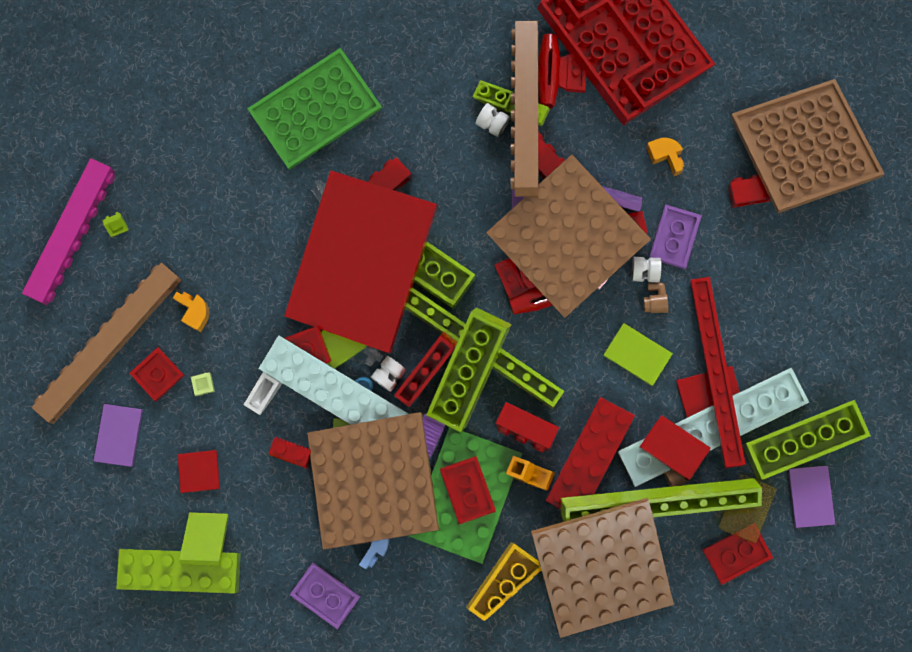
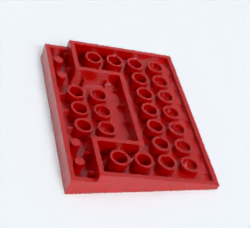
(631, 49)
(361, 261)

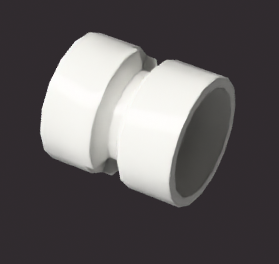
(492, 120)
(646, 269)
(389, 373)

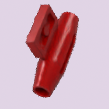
(557, 72)
(530, 300)

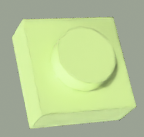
(202, 384)

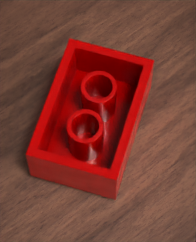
(526, 427)

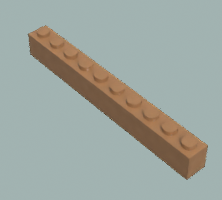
(526, 108)
(106, 343)

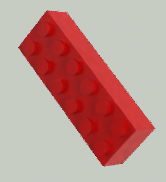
(591, 452)

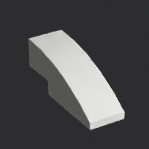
(262, 393)

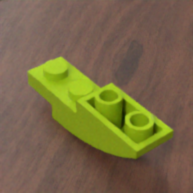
(501, 99)

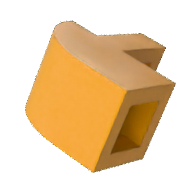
(666, 149)
(197, 312)
(530, 473)

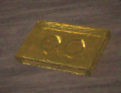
(748, 521)

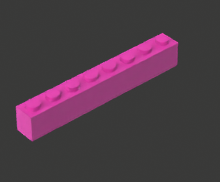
(68, 232)

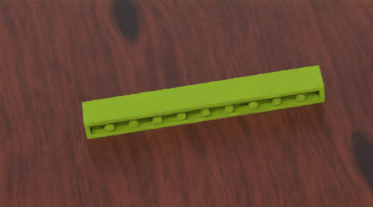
(505, 363)
(671, 500)

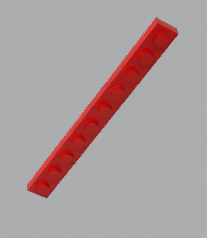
(717, 373)

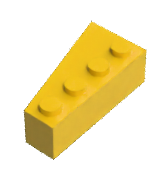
(505, 579)

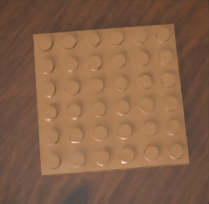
(806, 145)
(568, 236)
(373, 481)
(603, 567)

